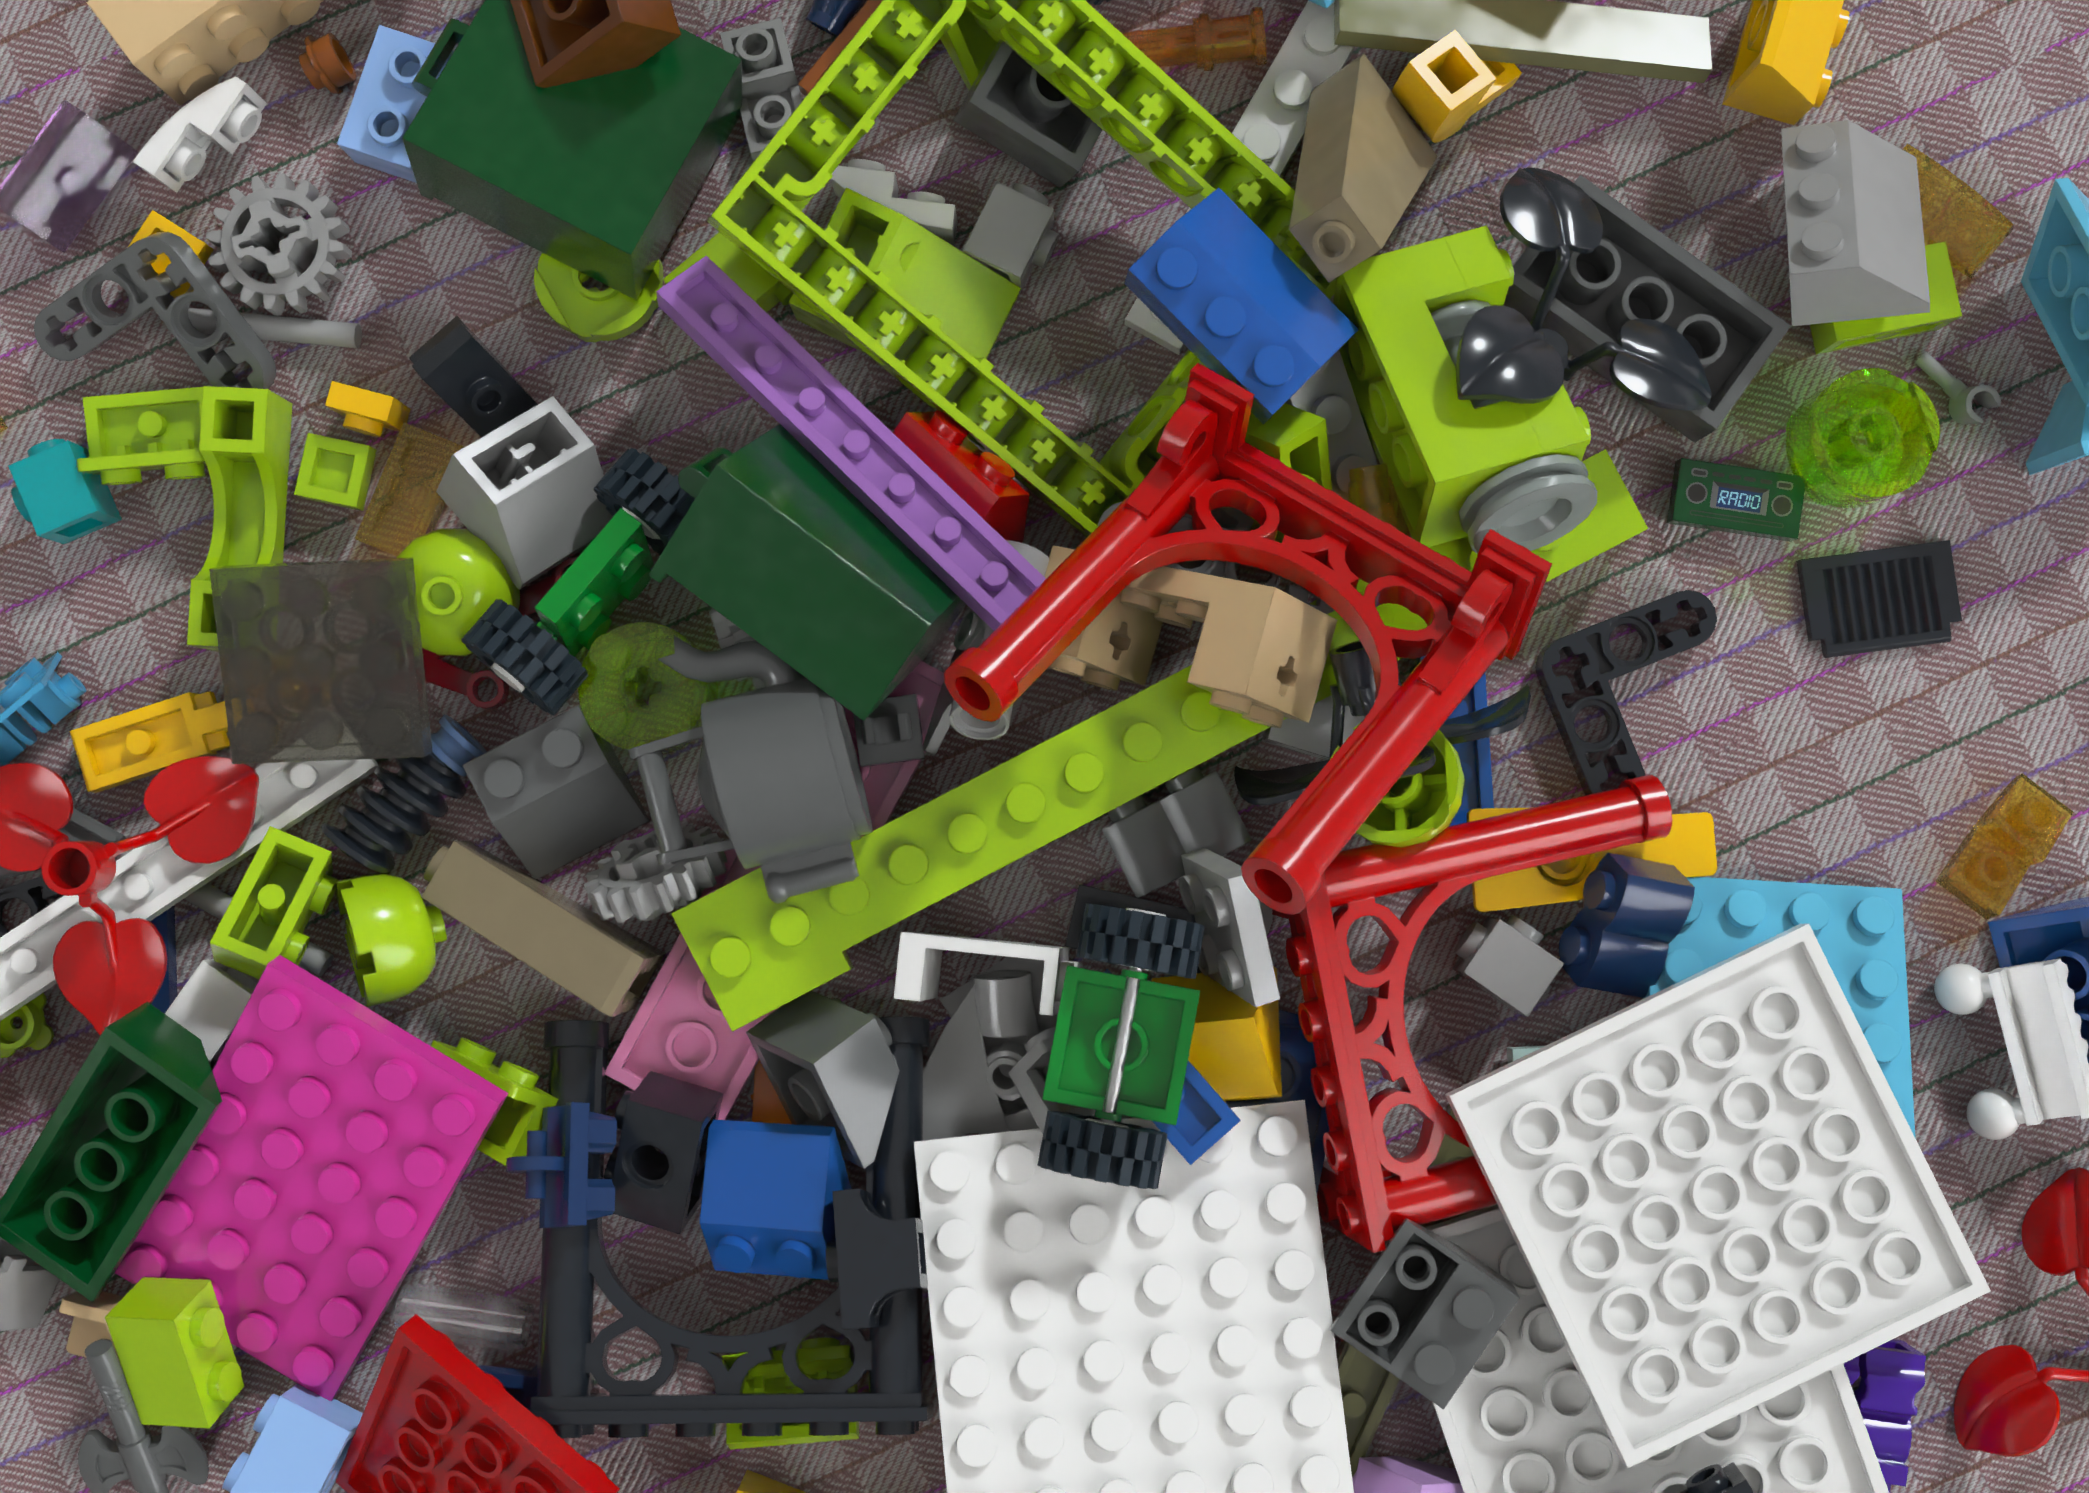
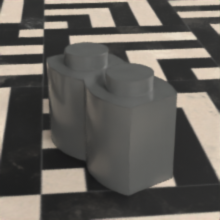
(1155, 835)

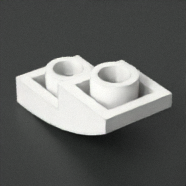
(220, 115)
(881, 186)

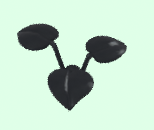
(1521, 362)
(1356, 689)

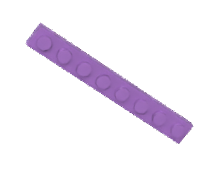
(850, 442)

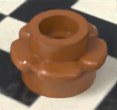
(327, 63)

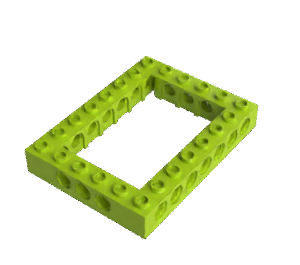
(1111, 86)

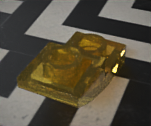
(1958, 216)
(2003, 845)

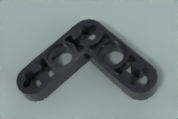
(1602, 665)

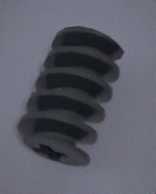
(395, 810)

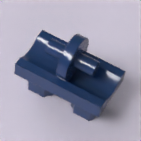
(559, 1165)

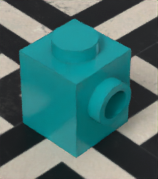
(57, 496)

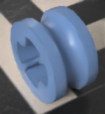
(455, 745)

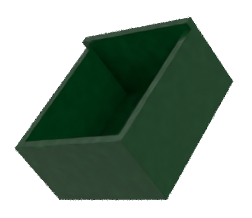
(576, 167)
(806, 570)

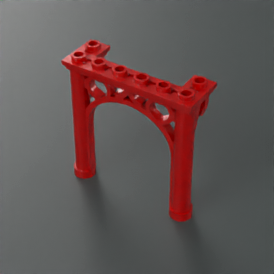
(1324, 550)
(1361, 1184)

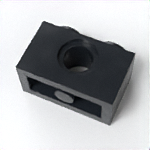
(676, 1120)

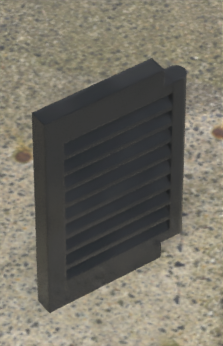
(1880, 598)

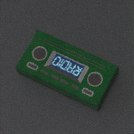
(1736, 500)

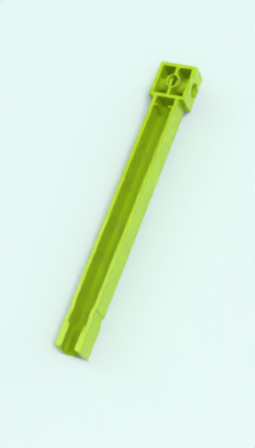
(772, 952)

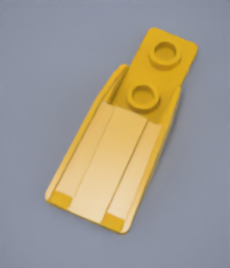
(1687, 847)

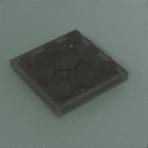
(321, 660)

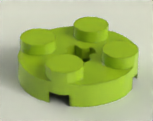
(591, 312)

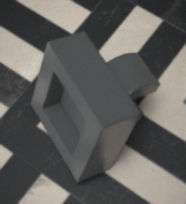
(890, 732)

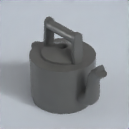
(769, 772)

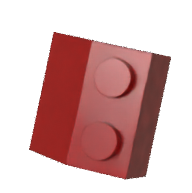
(974, 475)

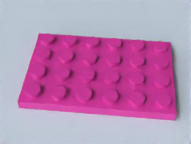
(315, 1175)

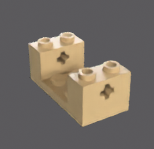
(1254, 654)

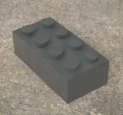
(1651, 277)

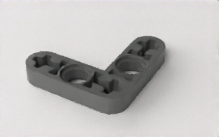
(152, 291)

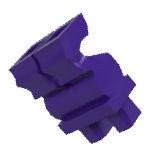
(1886, 1402)

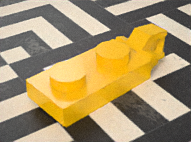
(150, 739)

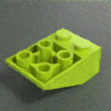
(924, 271)

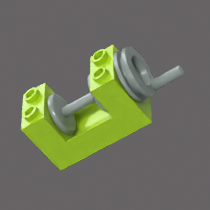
(1453, 459)

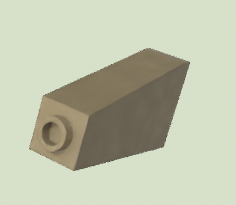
(1355, 169)
(542, 927)

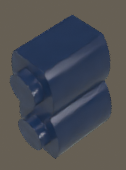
(1625, 925)

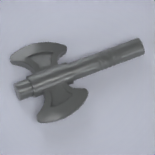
(135, 1452)

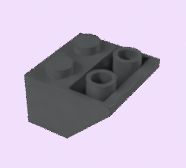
(1426, 1311)

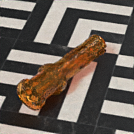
(1206, 41)

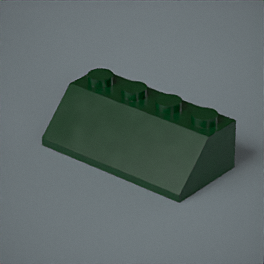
(111, 1149)

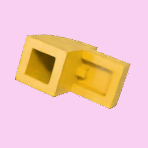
(1450, 85)

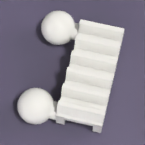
(2039, 1038)

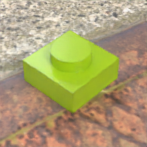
(335, 471)

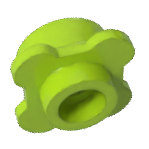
(33, 1032)

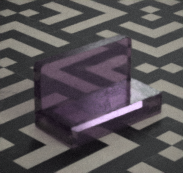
(64, 175)

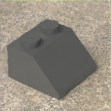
(1027, 117)
(556, 793)
(830, 1069)

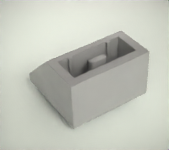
(529, 491)

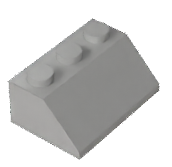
(1852, 225)

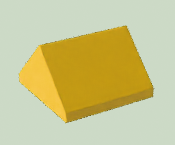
(1234, 1041)

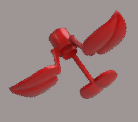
(109, 965)
(2002, 1396)

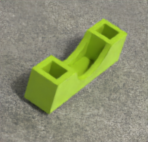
(247, 457)

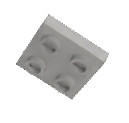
(1235, 925)

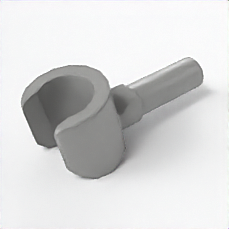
(1959, 393)

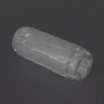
(468, 1315)

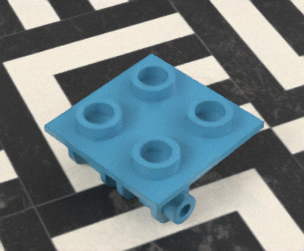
(37, 696)

